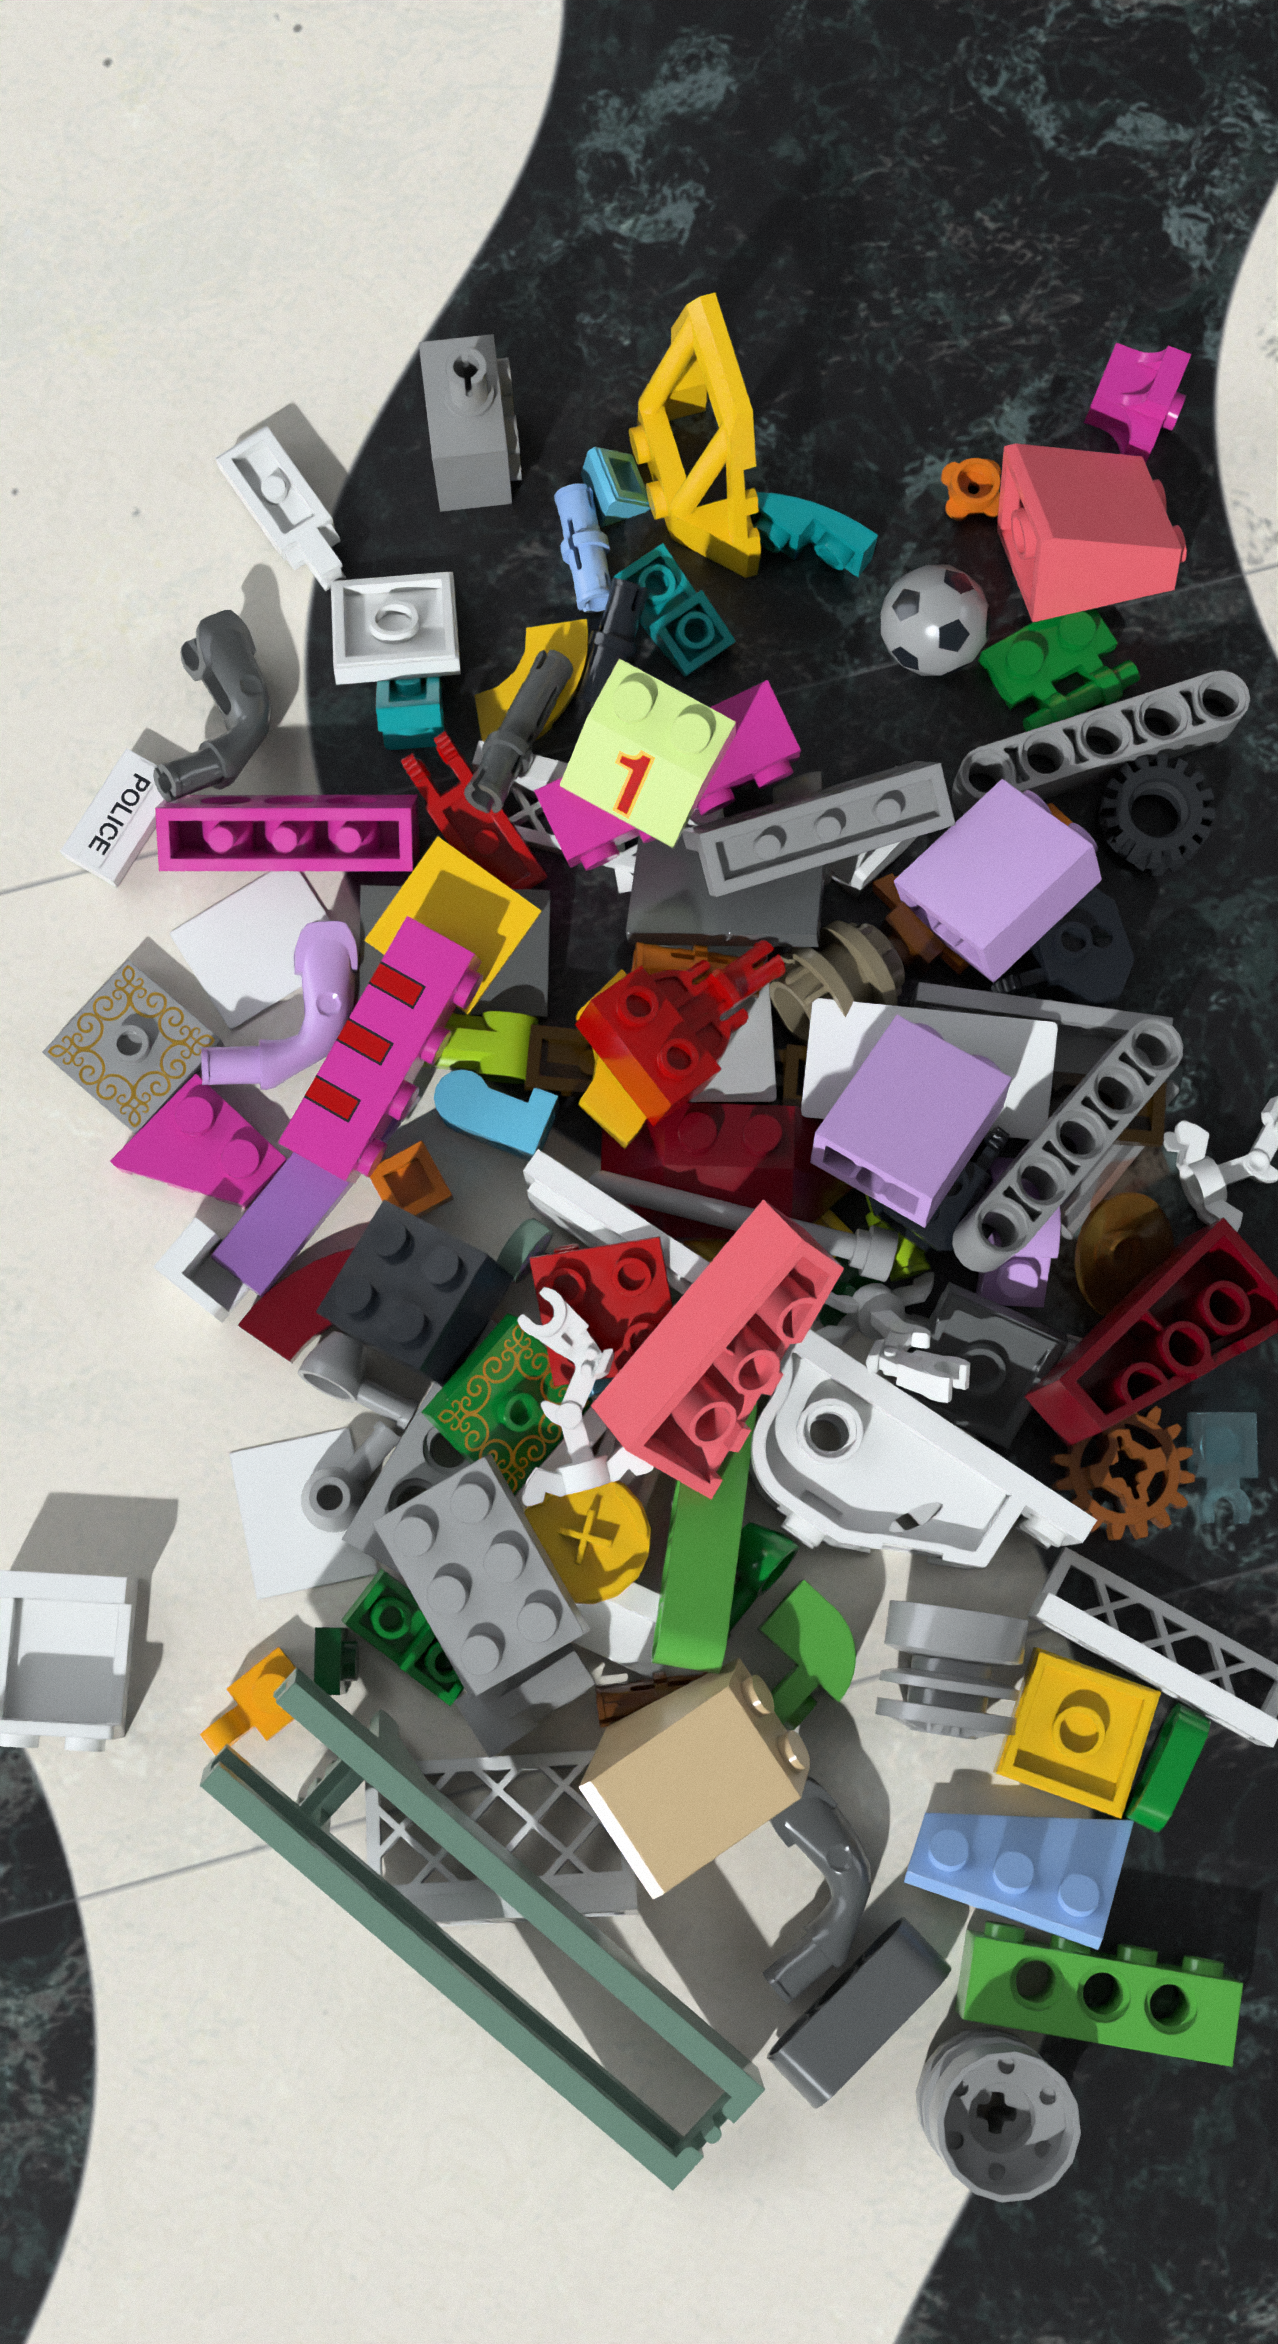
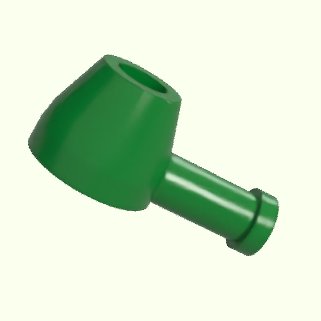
(760, 1563)

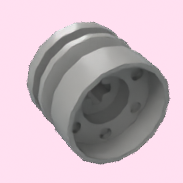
(951, 1668)
(1023, 2142)

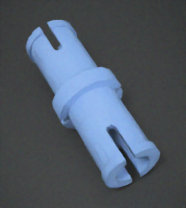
(584, 546)

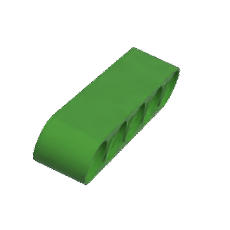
(702, 1568)

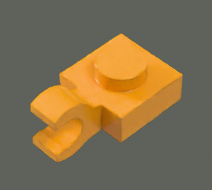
(255, 1704)

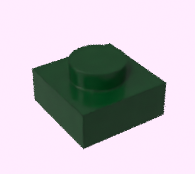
(335, 1660)

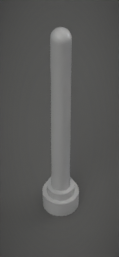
(867, 1250)

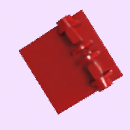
(613, 1288)

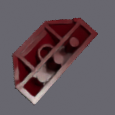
(730, 1156)

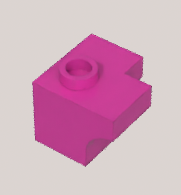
(1139, 397)

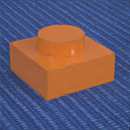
(411, 1181)

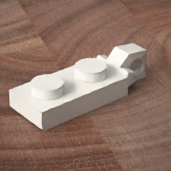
(283, 505)

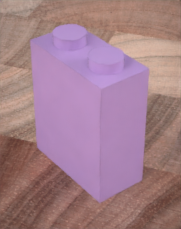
(1000, 878)
(910, 1119)

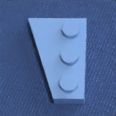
(1025, 1868)

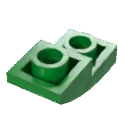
(395, 1625)

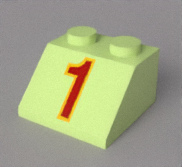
(647, 753)

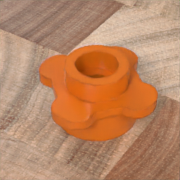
(976, 472)

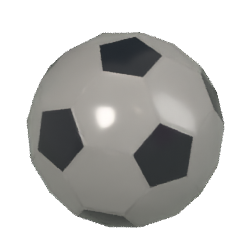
(935, 620)

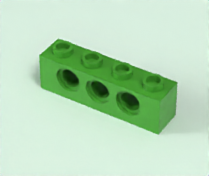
(1198, 2029)

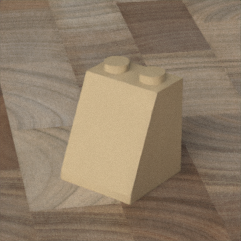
(694, 1775)

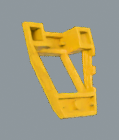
(694, 364)

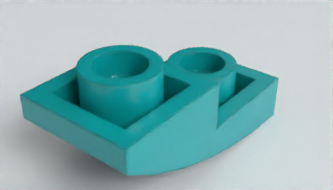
(793, 523)
(674, 614)

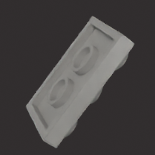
(481, 1576)

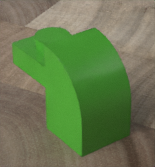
(817, 1644)

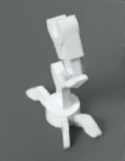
(1206, 1181)
(882, 1318)
(569, 1338)

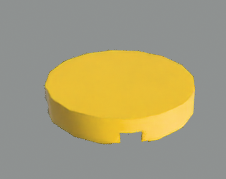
(594, 1539)

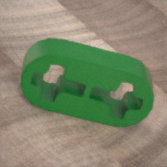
(1168, 1768)

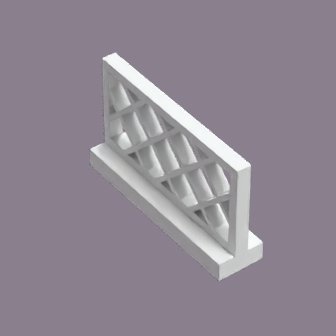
(472, 1900)

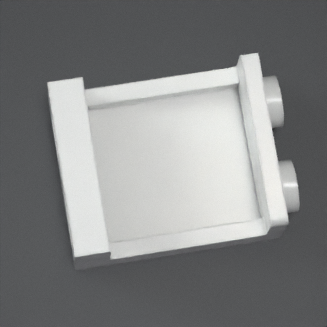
(65, 1657)

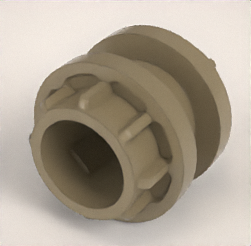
(847, 967)

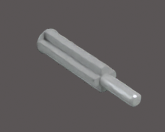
(1101, 1179)

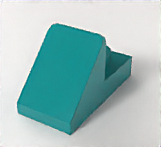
(410, 712)

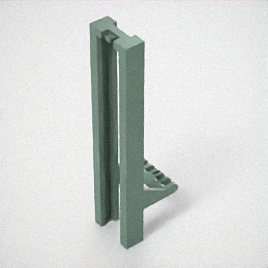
(304, 1839)

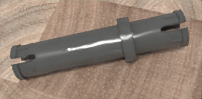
(510, 747)

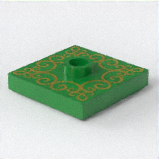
(497, 1401)

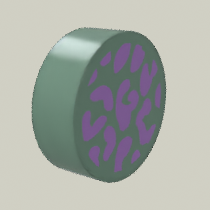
(527, 1241)

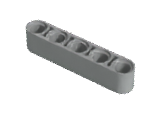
(1121, 726)
(1046, 1160)

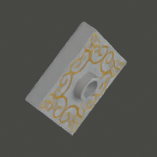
(131, 1047)

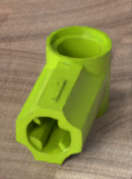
(488, 1045)

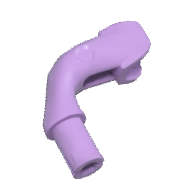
(328, 966)

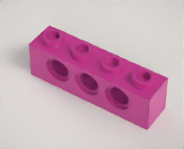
(288, 833)

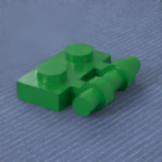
(1047, 653)

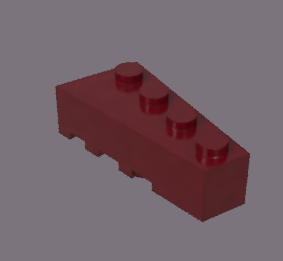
(1172, 1328)

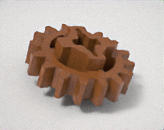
(1132, 1495)

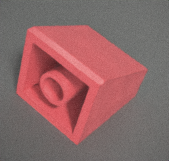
(1084, 529)

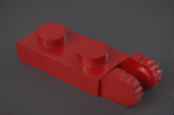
(482, 837)

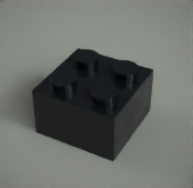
(415, 1294)

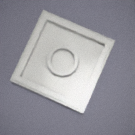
(394, 628)

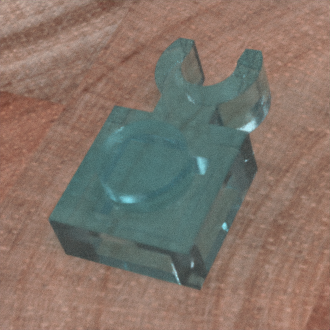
(1223, 1453)

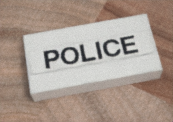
(116, 820)

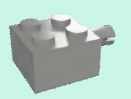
(470, 422)

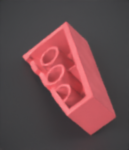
(719, 1349)

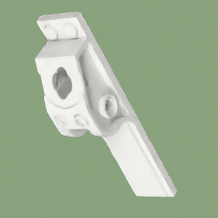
(890, 1448)

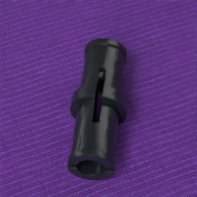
(614, 636)

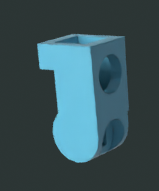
(494, 1117)

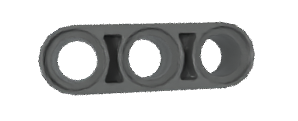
(859, 2012)

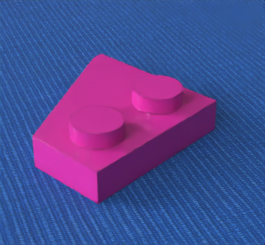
(202, 1148)

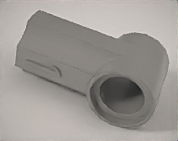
(518, 1702)

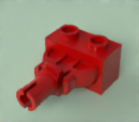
(667, 1033)

